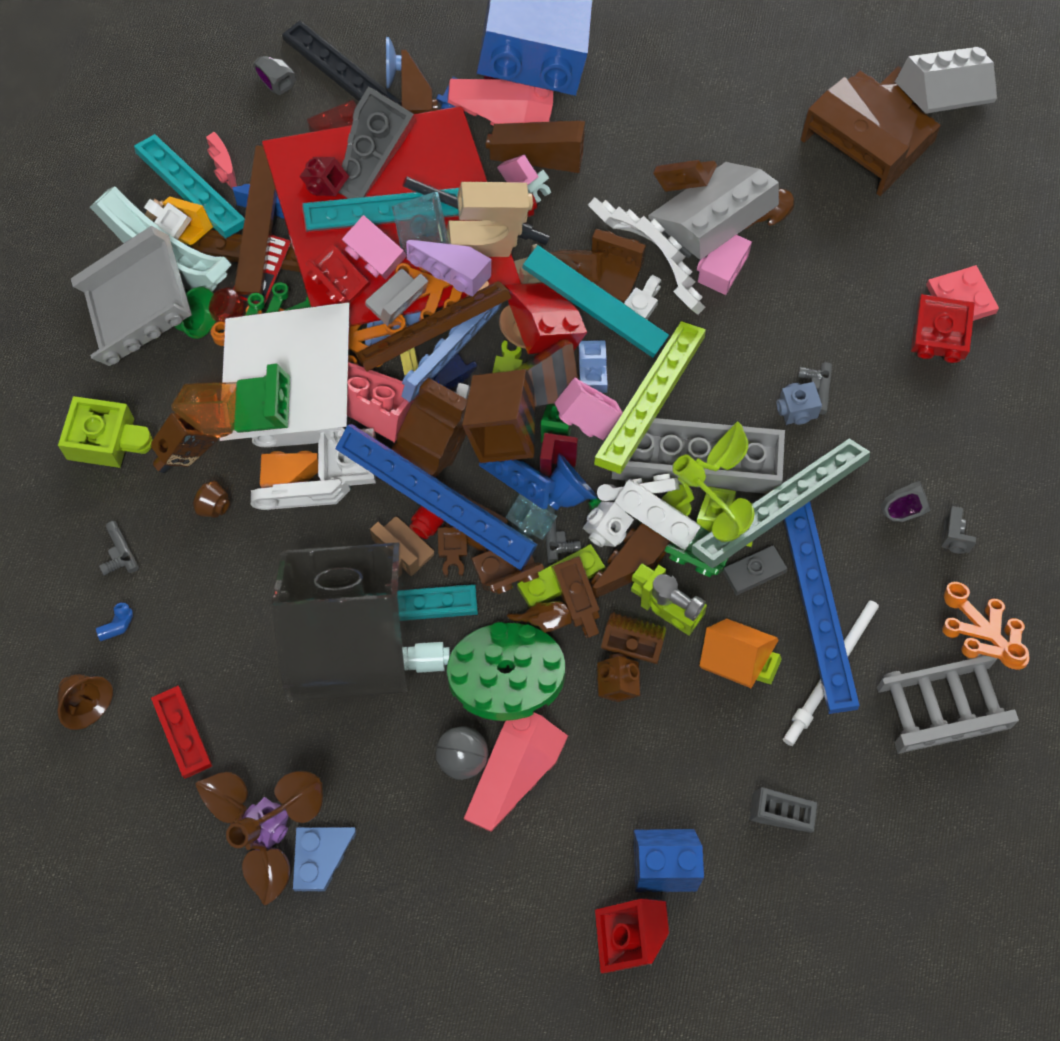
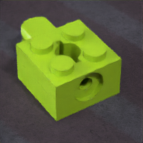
(108, 424)

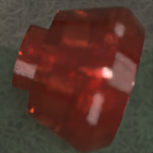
(225, 304)

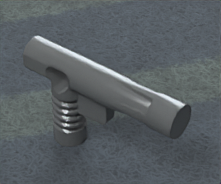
(822, 384)
(558, 540)
(118, 552)

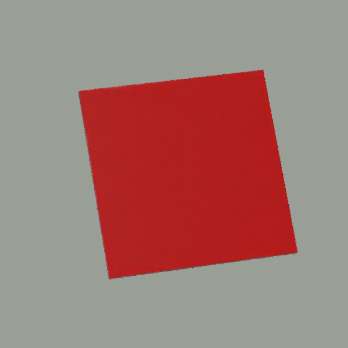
(434, 152)

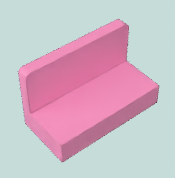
(518, 170)

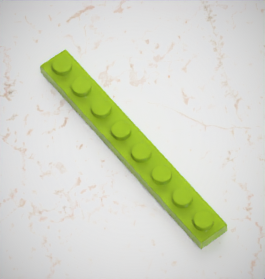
(649, 398)

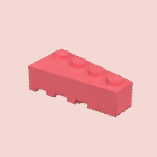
(376, 401)

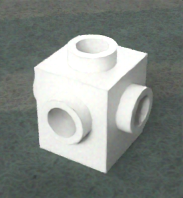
(607, 524)

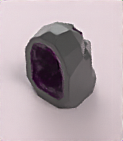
(274, 74)
(906, 503)

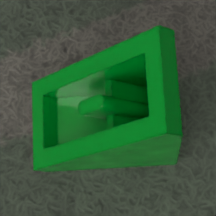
(552, 423)

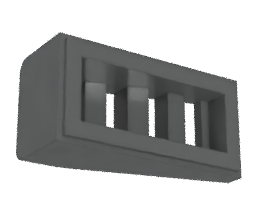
(758, 813)

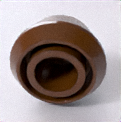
(211, 500)

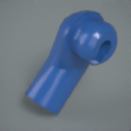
(119, 624)

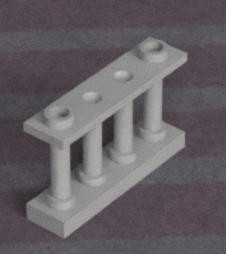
(940, 731)

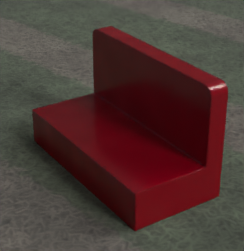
(554, 445)

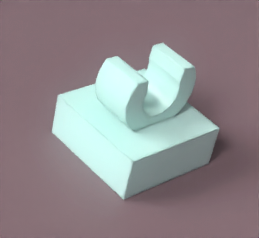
(538, 184)

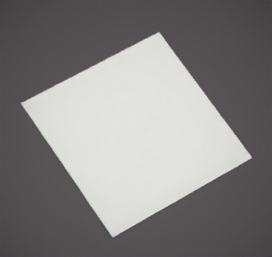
(309, 348)

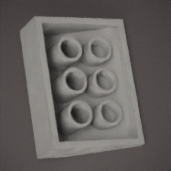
(715, 213)

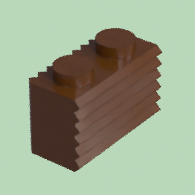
(633, 638)

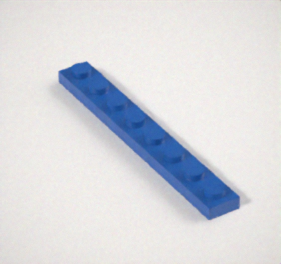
(436, 497)
(820, 611)

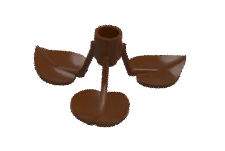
(224, 796)

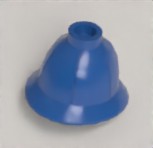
(569, 486)

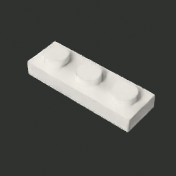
(657, 514)

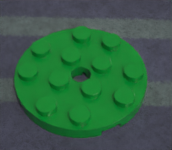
(485, 691)

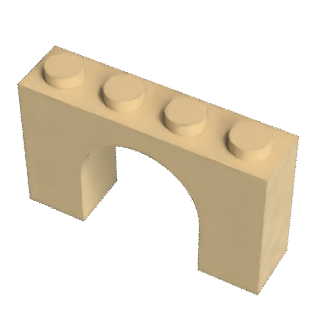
(502, 211)

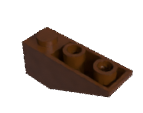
(641, 547)

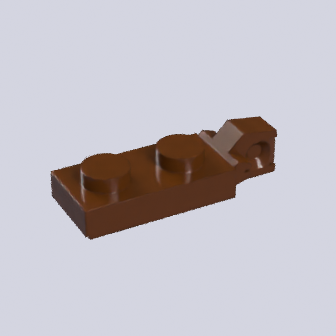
(577, 595)

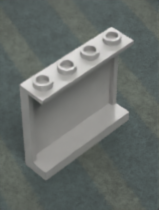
(133, 295)

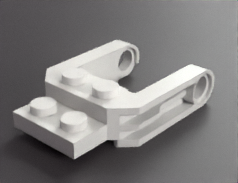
(334, 471)

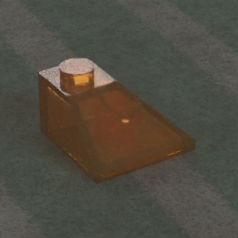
(208, 407)

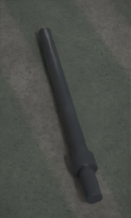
(527, 231)

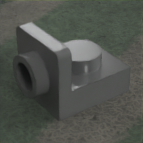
(953, 532)

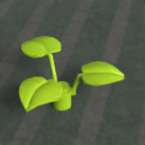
(725, 454)

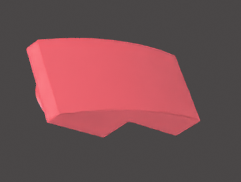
(222, 161)

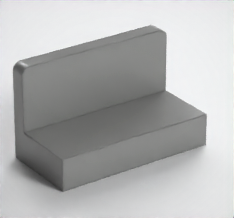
(396, 296)

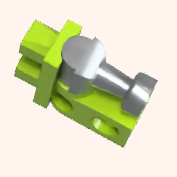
(666, 600)

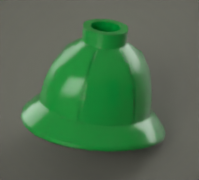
(200, 321)

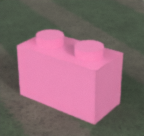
(373, 247)
(724, 264)
(588, 409)

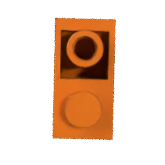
(287, 468)

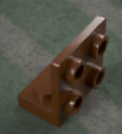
(497, 574)

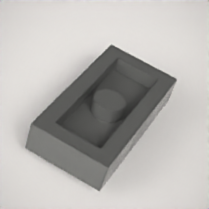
(754, 570)

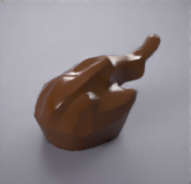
(780, 212)
(545, 615)

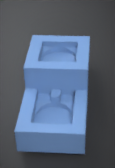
(593, 364)

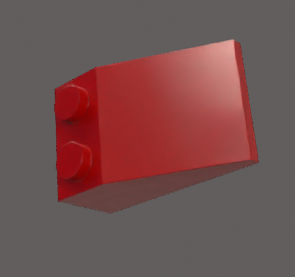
(544, 316)

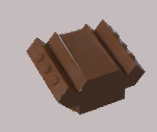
(432, 428)

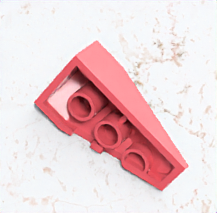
(501, 100)
(516, 764)

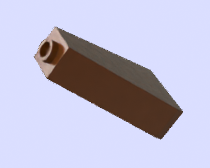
(545, 144)

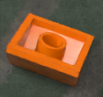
(736, 651)

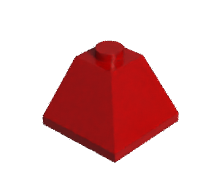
(630, 933)

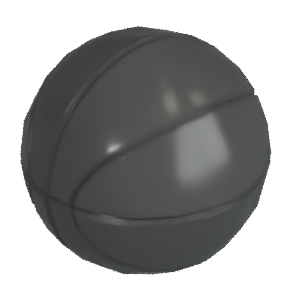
(462, 752)

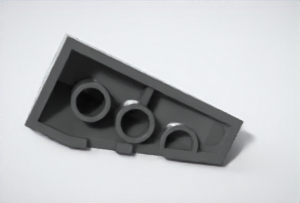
(373, 141)

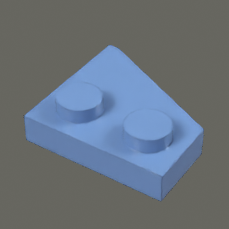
(318, 855)

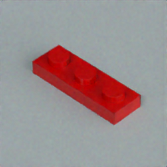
(181, 732)

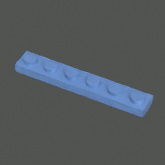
(443, 352)

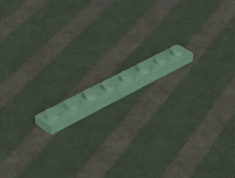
(787, 499)

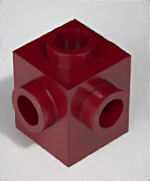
(324, 176)

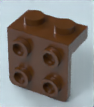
(622, 264)

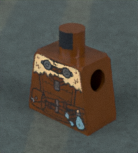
(179, 444)

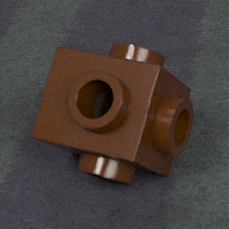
(618, 678)

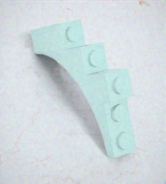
(128, 221)

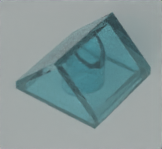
(420, 220)

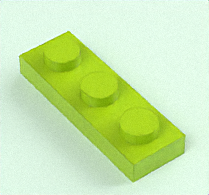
(545, 586)

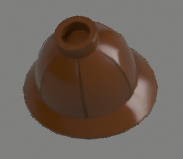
(82, 700)

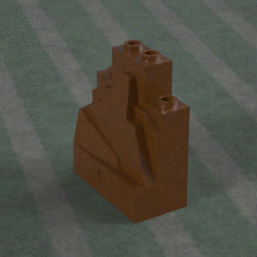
(873, 125)

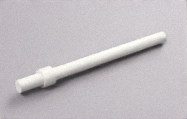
(803, 716)

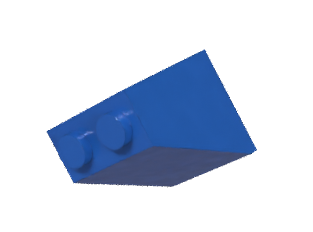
(667, 860)

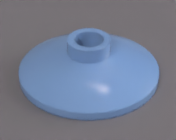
(393, 62)

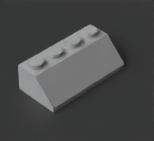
(949, 79)

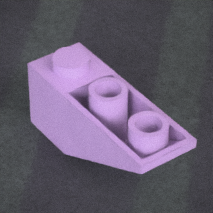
(454, 264)

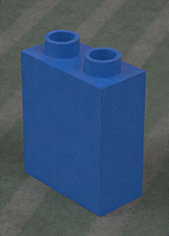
(536, 42)

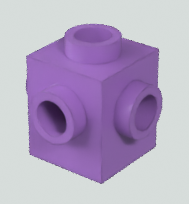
(273, 829)

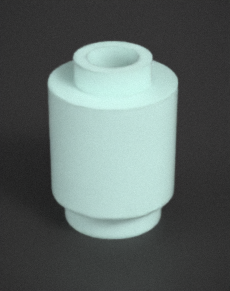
(428, 657)

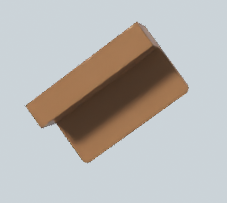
(412, 548)

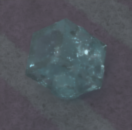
(530, 518)

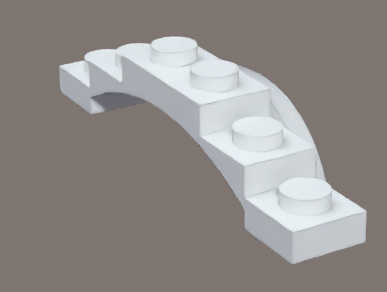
(653, 231)

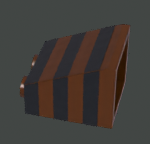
(551, 371)
(501, 416)

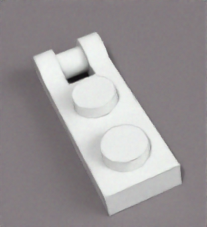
(661, 484)

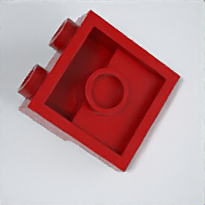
(943, 328)

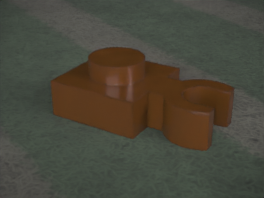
(452, 545)

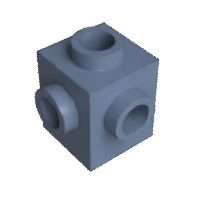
(799, 403)

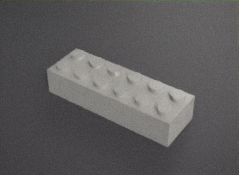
(669, 439)

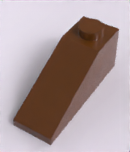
(415, 89)

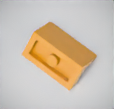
(198, 225)

